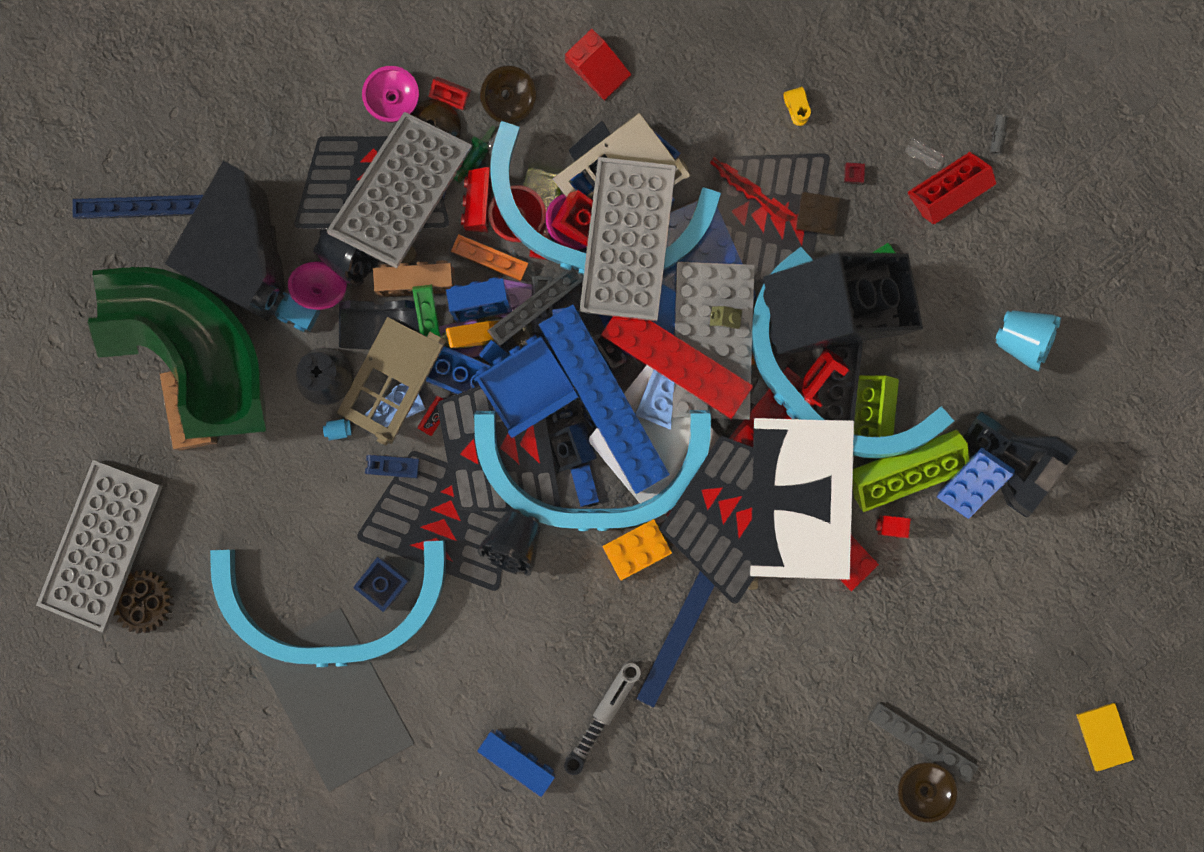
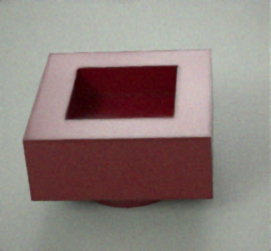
(854, 173)

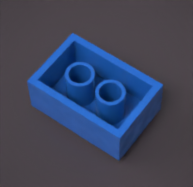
(478, 300)

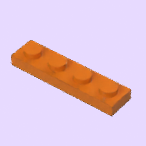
(489, 257)

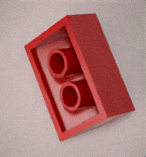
(477, 200)

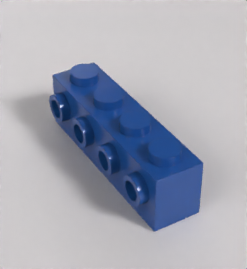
(516, 762)

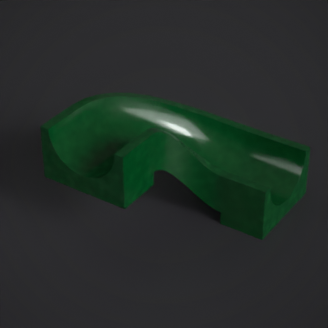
(194, 337)

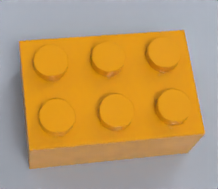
(637, 549)

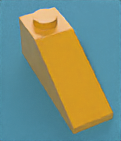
(470, 334)

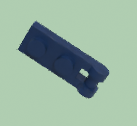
(393, 466)

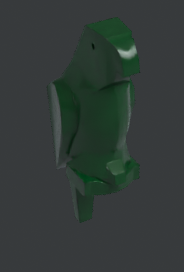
(475, 156)

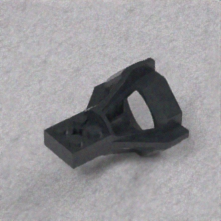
(1016, 451)

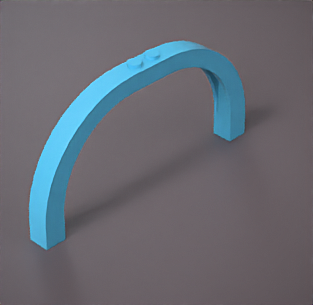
(567, 257)
(799, 409)
(593, 517)
(234, 612)

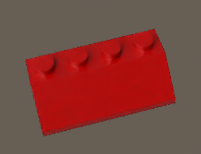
(952, 187)

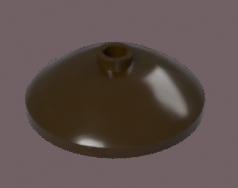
(519, 97)
(441, 114)
(936, 801)

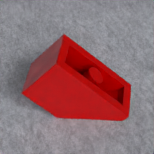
(893, 526)

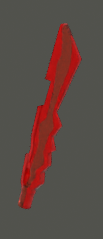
(751, 190)

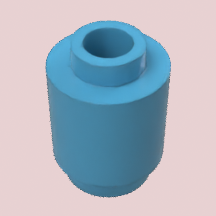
(337, 429)

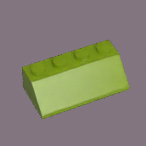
(875, 406)

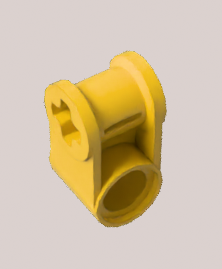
(797, 103)

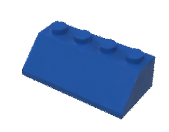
(454, 371)

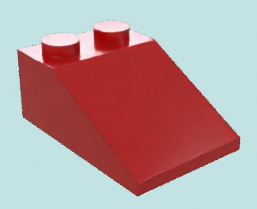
(597, 64)
(575, 217)

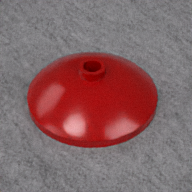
(530, 207)

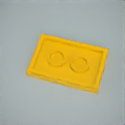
(1105, 737)

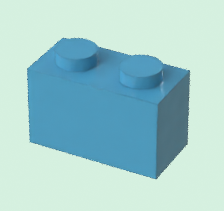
(302, 317)

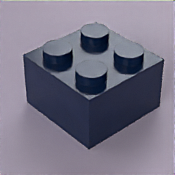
(381, 584)

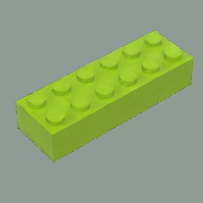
(910, 472)

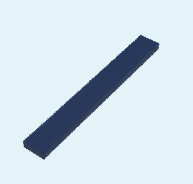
(135, 206)
(676, 640)

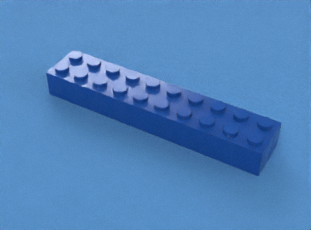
(604, 399)

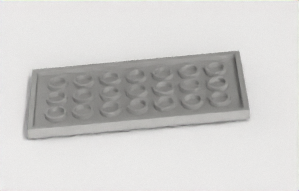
(399, 190)
(627, 239)
(697, 291)
(99, 546)

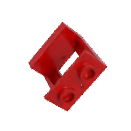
(834, 362)

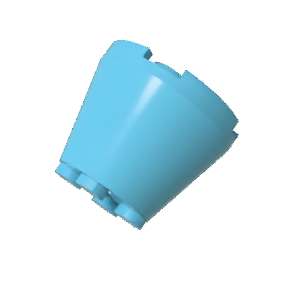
(1028, 336)

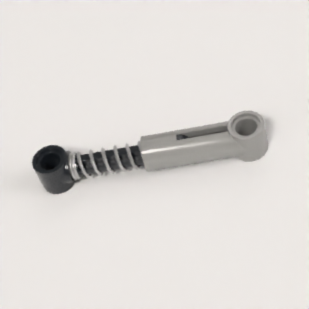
(603, 715)

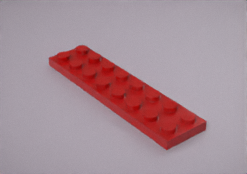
(679, 363)

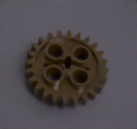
(151, 615)

